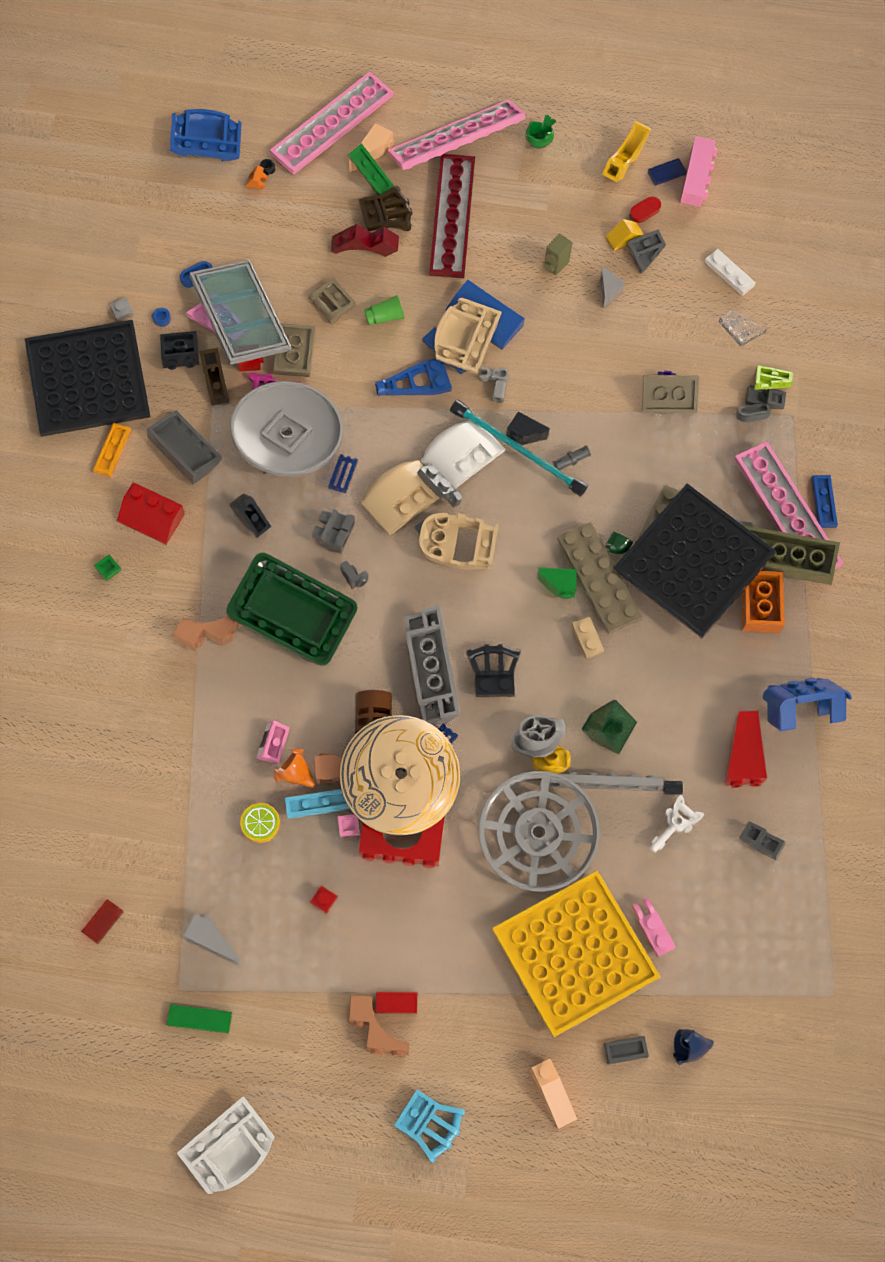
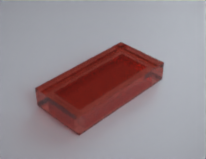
(102, 921)

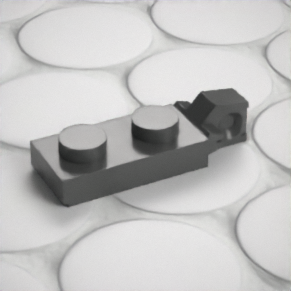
(439, 484)

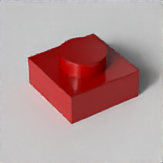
(323, 899)

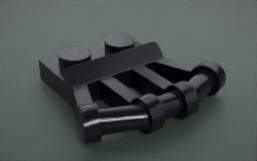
(494, 683)

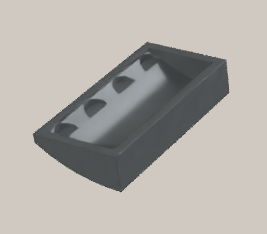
(184, 446)

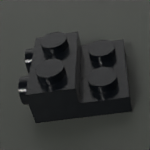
(179, 350)

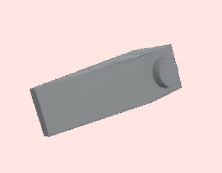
(208, 937)

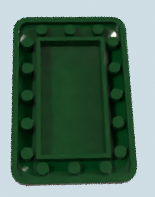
(291, 609)

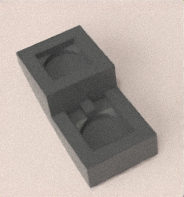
(772, 397)
(762, 841)

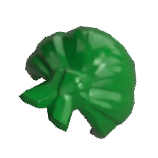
(540, 134)

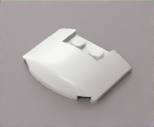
(461, 451)
(228, 1148)

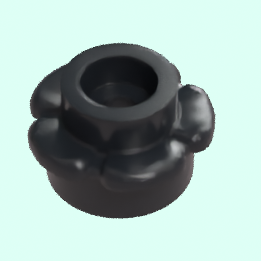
(267, 163)

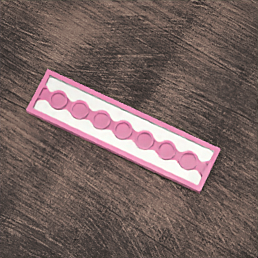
(331, 123)
(456, 134)
(779, 493)

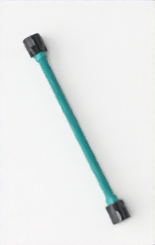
(461, 410)

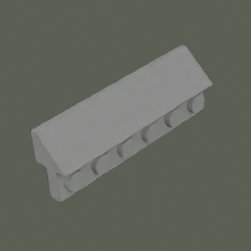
(431, 666)

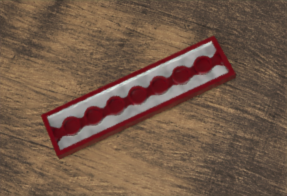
(452, 216)

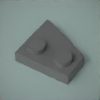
(646, 249)

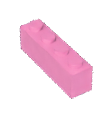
(698, 170)

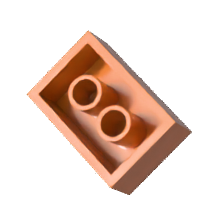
(764, 603)

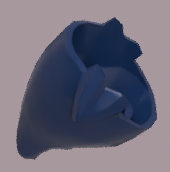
(690, 1046)

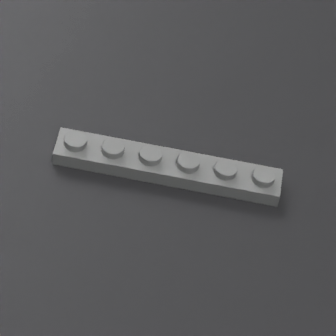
(612, 782)

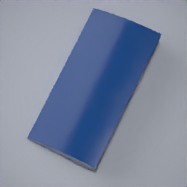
(509, 321)

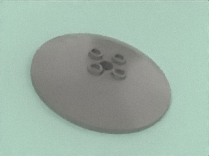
(292, 408)

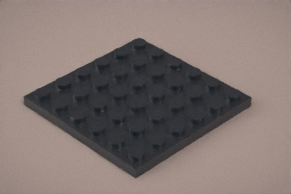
(87, 378)
(694, 560)

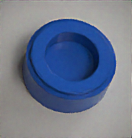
(161, 317)

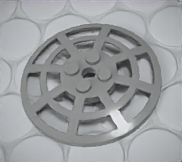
(548, 822)

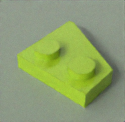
(772, 378)

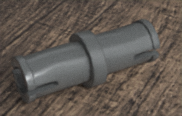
(572, 458)

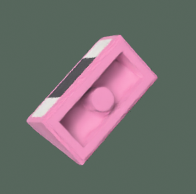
(272, 742)

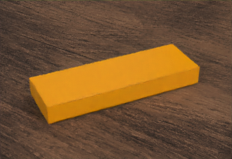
(112, 450)

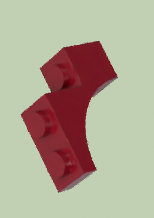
(358, 238)

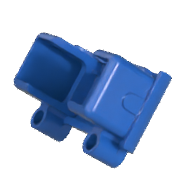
(783, 698)

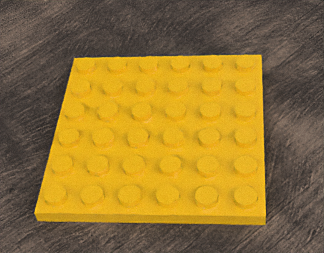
(575, 953)

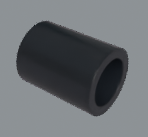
(673, 787)

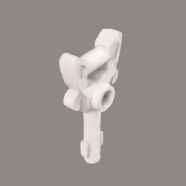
(676, 823)

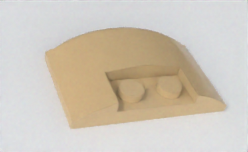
(465, 334)
(398, 496)

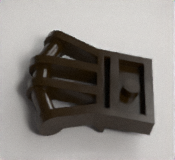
(375, 212)

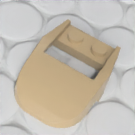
(440, 535)

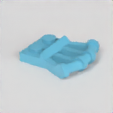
(418, 1115)

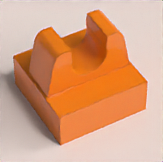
(255, 178)

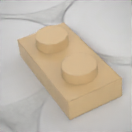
(587, 638)

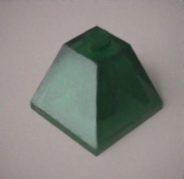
(610, 726)

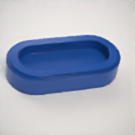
(185, 274)

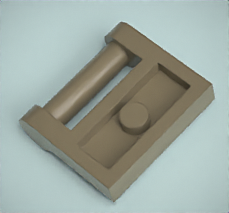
(336, 296)

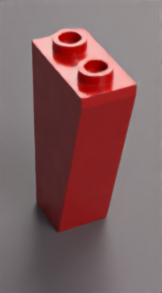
(746, 753)

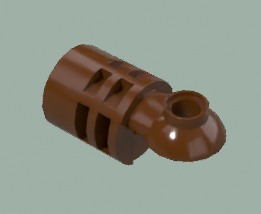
(371, 706)

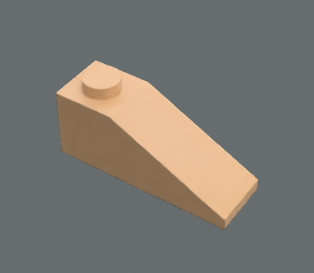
(376, 142)
(553, 1093)

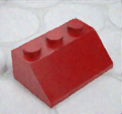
(150, 513)

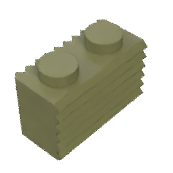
(557, 254)

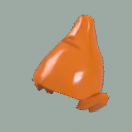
(295, 770)

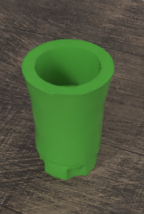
(384, 311)

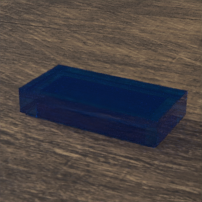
(666, 171)

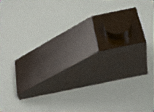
(214, 376)

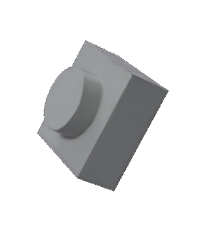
(121, 309)

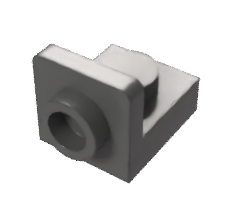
(352, 576)

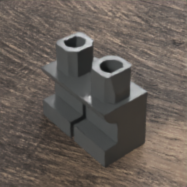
(336, 531)

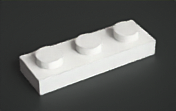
(730, 272)

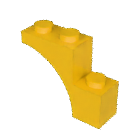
(627, 153)

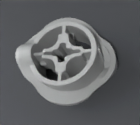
(538, 735)

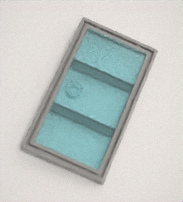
(240, 312)

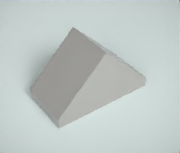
(610, 286)

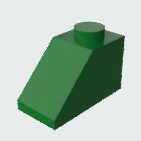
(559, 581)

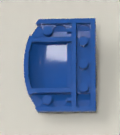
(205, 135)

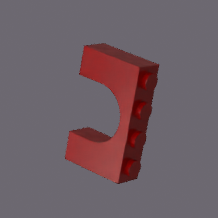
(424, 852)

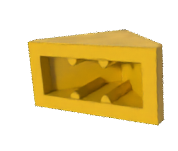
(623, 233)

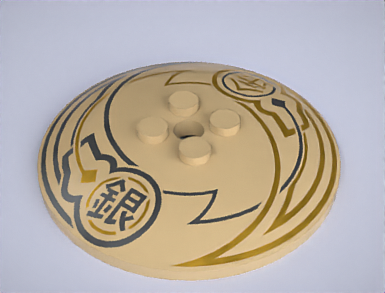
(394, 803)

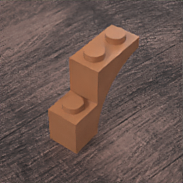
(192, 633)
(378, 1040)

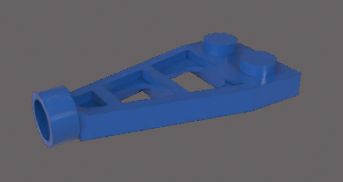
(436, 373)

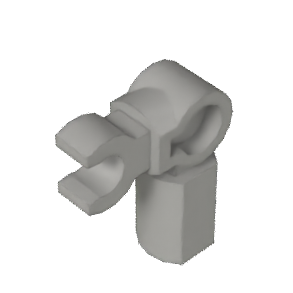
(500, 377)

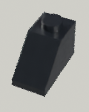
(526, 430)
(250, 515)

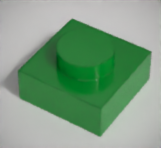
(107, 567)

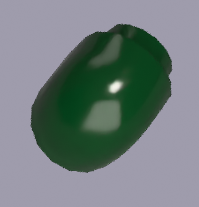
(618, 543)

